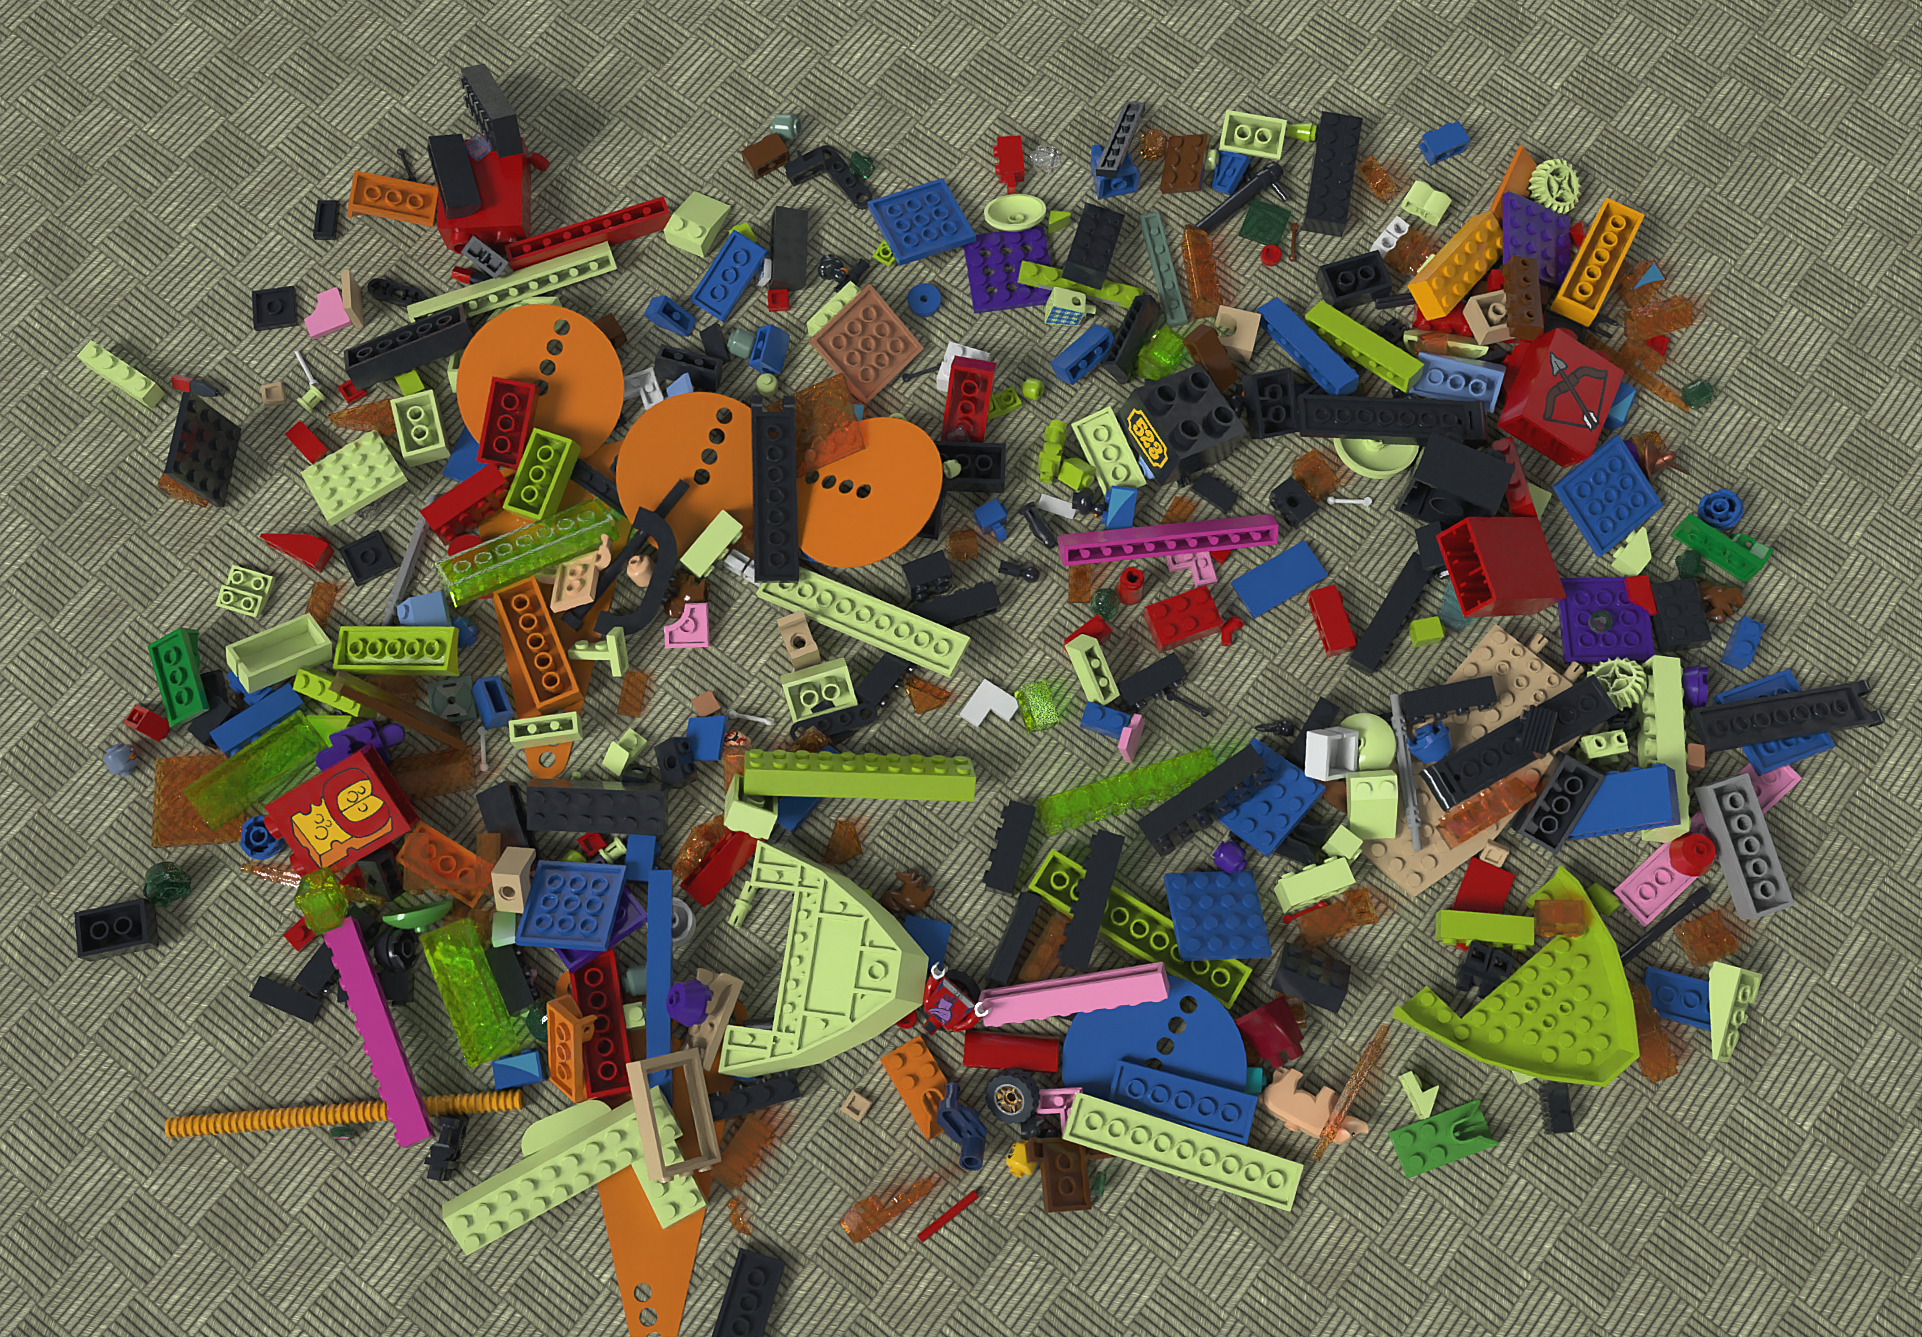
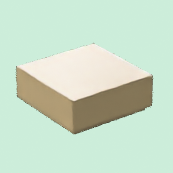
(273, 394)
(1494, 853)
(856, 1106)

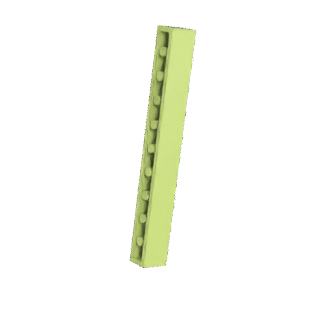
(521, 283)

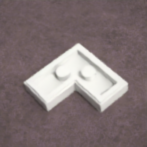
(643, 384)
(989, 698)

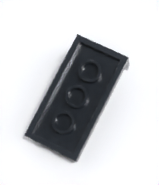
(1302, 843)

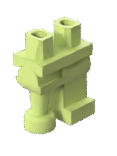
(1602, 748)

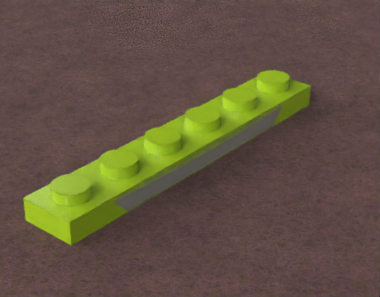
(1050, 277)

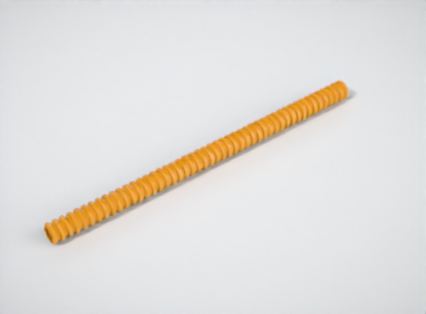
(335, 1114)

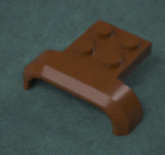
(1063, 1172)

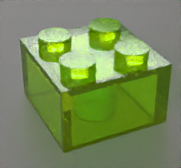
(1160, 355)
(321, 901)

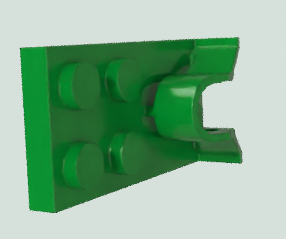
(1727, 553)
(178, 676)

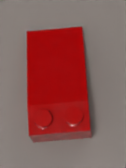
(969, 397)

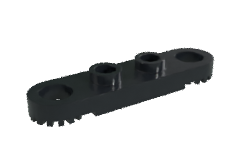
(847, 182)
(838, 721)

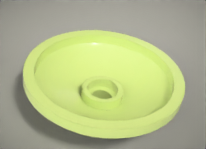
(1015, 212)
(1377, 741)

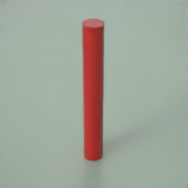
(947, 1216)

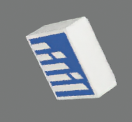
(764, 273)

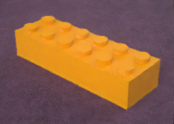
(1597, 262)
(1458, 266)

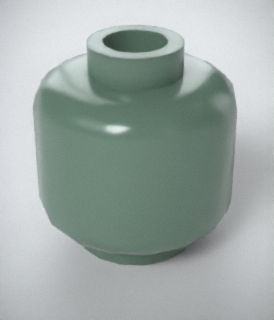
(787, 126)
(741, 343)
(635, 980)

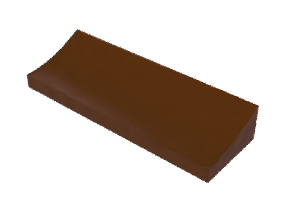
(397, 709)

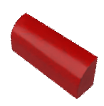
(1011, 1050)

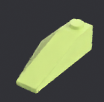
(1729, 996)

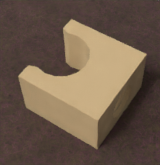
(1244, 329)
(795, 629)
(512, 879)

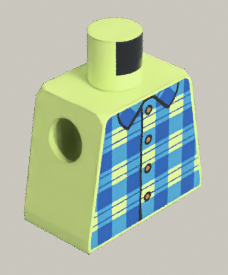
(1067, 307)

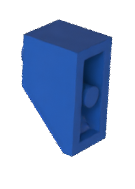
(669, 316)

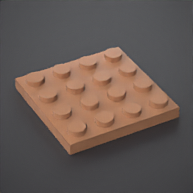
(866, 344)

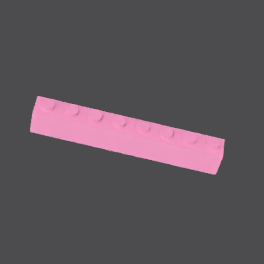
(1075, 994)

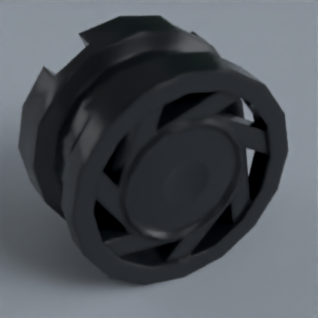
(1625, 720)

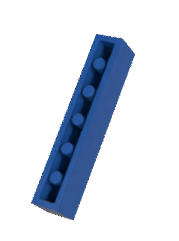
(1307, 348)

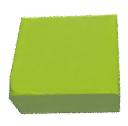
(1058, 220)

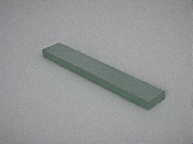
(1163, 269)

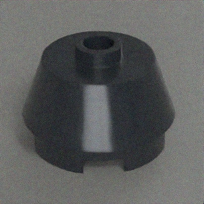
(396, 949)

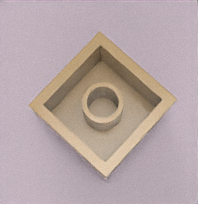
(1488, 317)

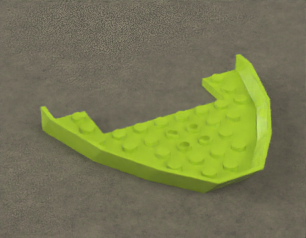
(1556, 1016)

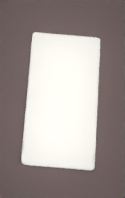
(1056, 506)

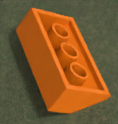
(1514, 180)

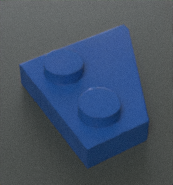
(1229, 171)

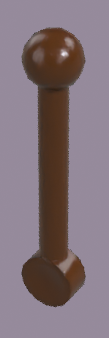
(1294, 228)

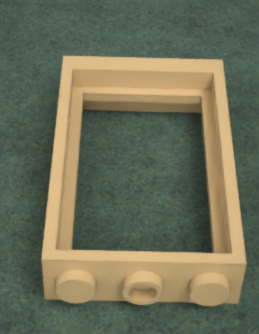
(646, 1118)

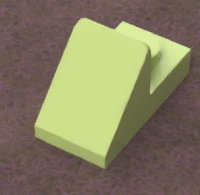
(624, 752)
(1421, 1101)

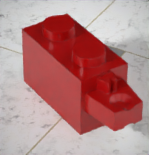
(1010, 161)

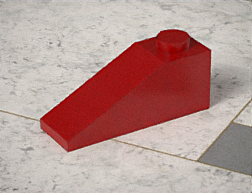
(302, 547)

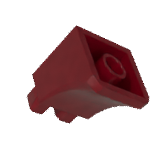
(1271, 1031)

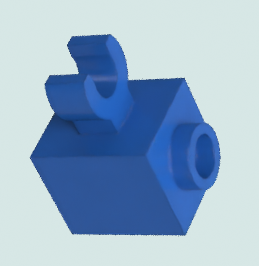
(992, 518)

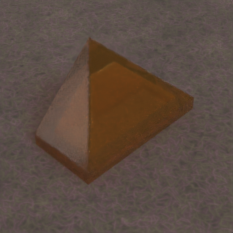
(925, 695)
(843, 844)

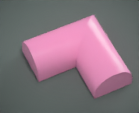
(1057, 1101)

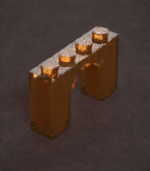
(421, 876)

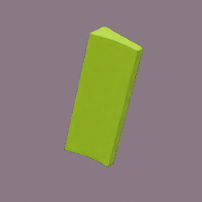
(397, 650)

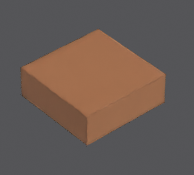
(706, 704)

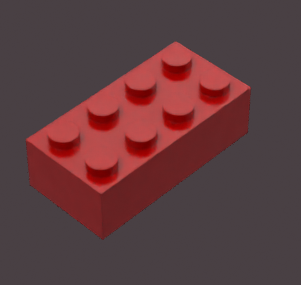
(507, 422)
(467, 504)

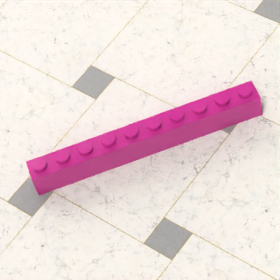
(1168, 539)
(380, 1034)

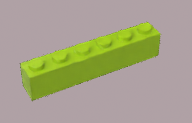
(1364, 346)

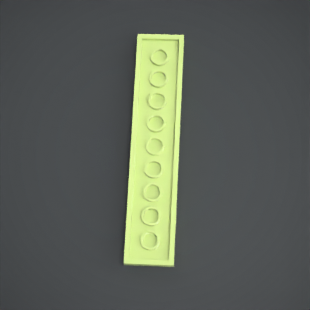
(870, 620)
(1182, 1151)

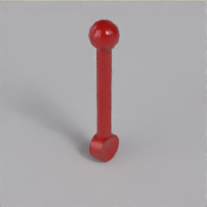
(1288, 918)

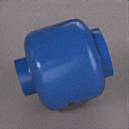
(467, 631)

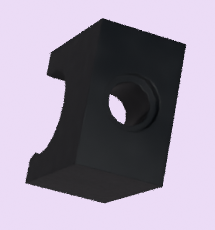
(1429, 548)

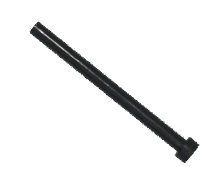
(575, 618)

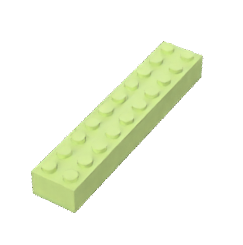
(554, 1174)

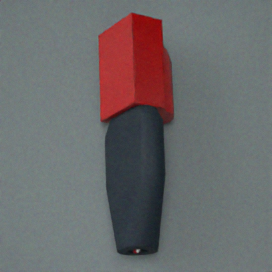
(468, 276)
(195, 386)

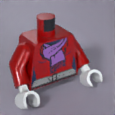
(949, 1005)

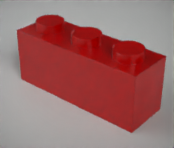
(1332, 620)

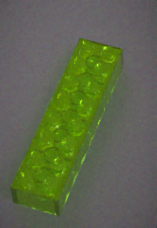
(525, 551)
(1122, 792)

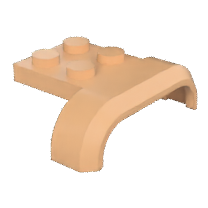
(576, 579)

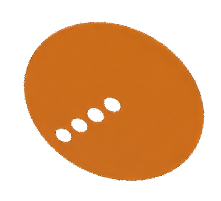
(582, 392)
(668, 447)
(905, 488)

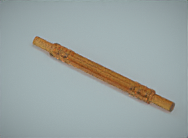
(1636, 373)
(293, 879)
(1349, 1093)

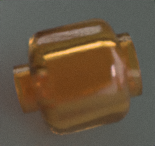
(1153, 145)

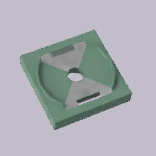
(464, 704)

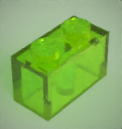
(1036, 706)

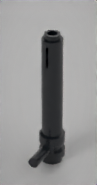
(1261, 181)

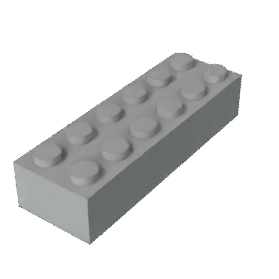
(1744, 846)

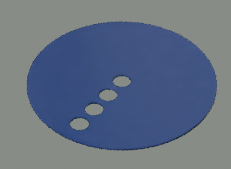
(1205, 1051)

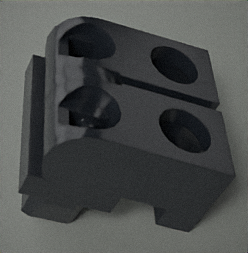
(1482, 969)

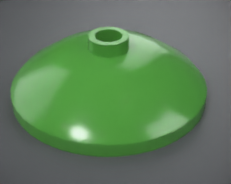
(418, 916)

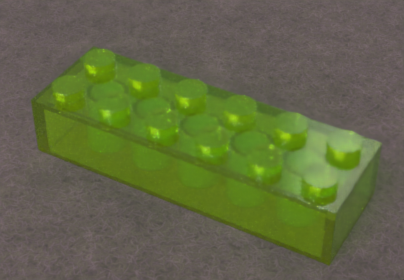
(255, 770)
(469, 992)

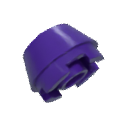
(1695, 686)
(688, 1002)

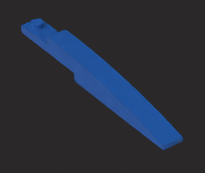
(660, 975)

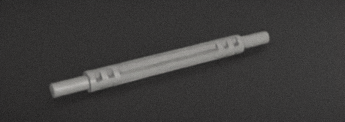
(407, 567)
(1406, 773)

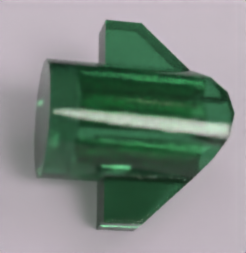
(861, 165)
(1689, 564)

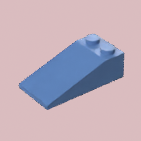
(1459, 379)

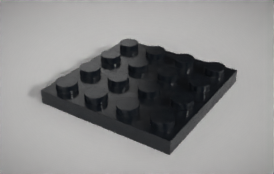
(202, 450)

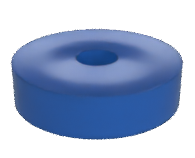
(920, 292)

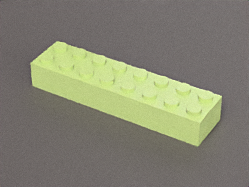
(1663, 735)

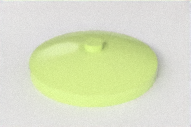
(1373, 458)

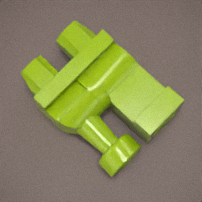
(1050, 458)

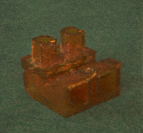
(1706, 939)

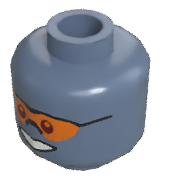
(121, 759)

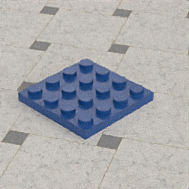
(921, 221)
(1607, 496)
(1777, 754)
(1276, 810)
(572, 905)
(1217, 915)

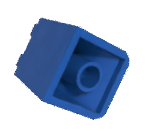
(1126, 181)

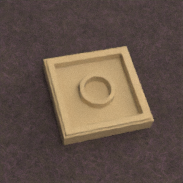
(352, 298)

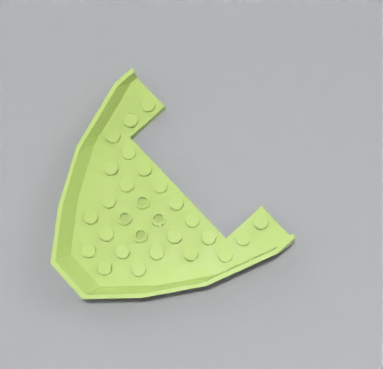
(842, 973)

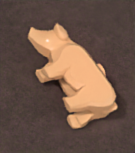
(1303, 1110)

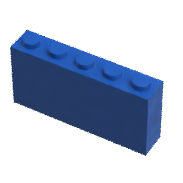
(1631, 803)

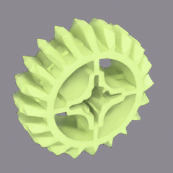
(1561, 186)
(1621, 680)

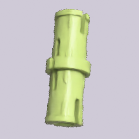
(742, 906)

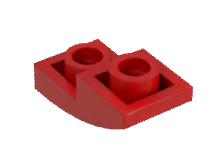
(306, 442)

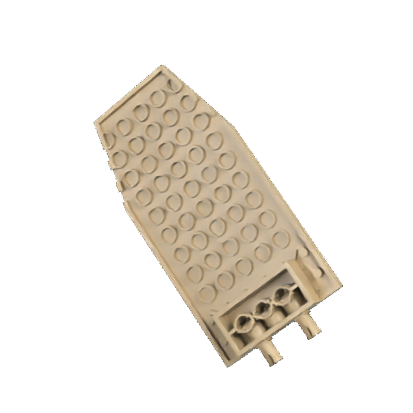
(1519, 682)

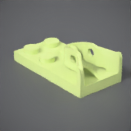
(1108, 451)

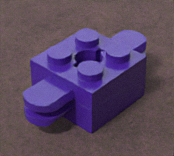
(357, 736)

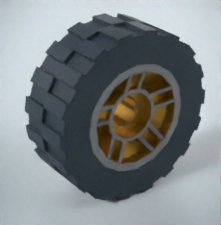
(1002, 1101)

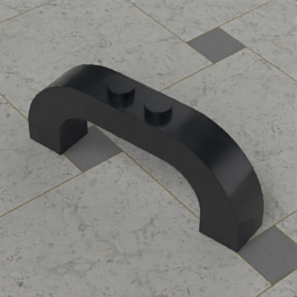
(662, 575)

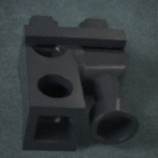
(447, 1149)

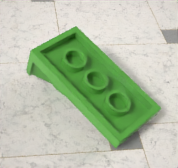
(1442, 1139)

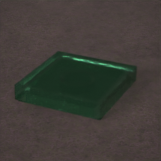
(1264, 223)

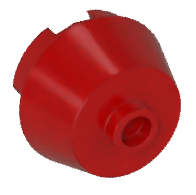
(1692, 854)

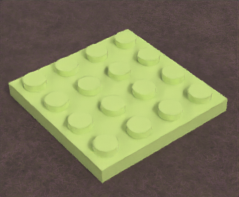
(353, 477)

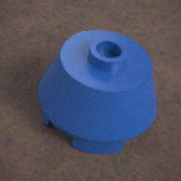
(1721, 509)
(1430, 742)
(257, 840)

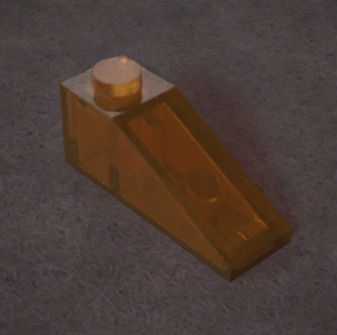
(367, 417)

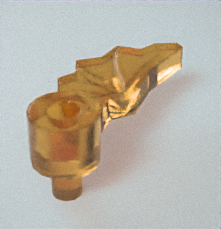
(736, 1219)

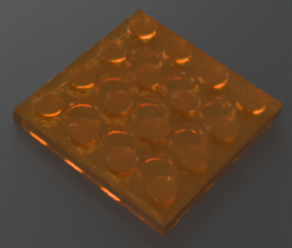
(823, 424)
(174, 817)

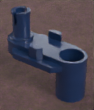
(963, 1127)

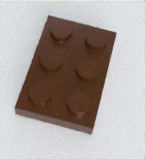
(1185, 163)

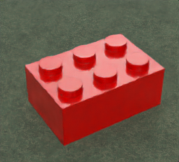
(1183, 619)

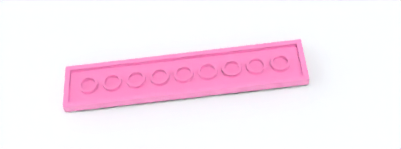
(1655, 880)

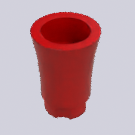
(1130, 586)

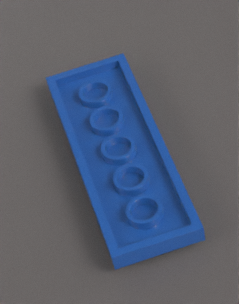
(1184, 1100)

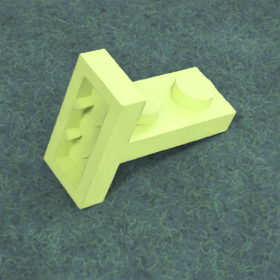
(612, 649)

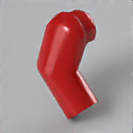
(1228, 628)

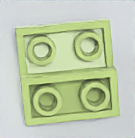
(245, 591)

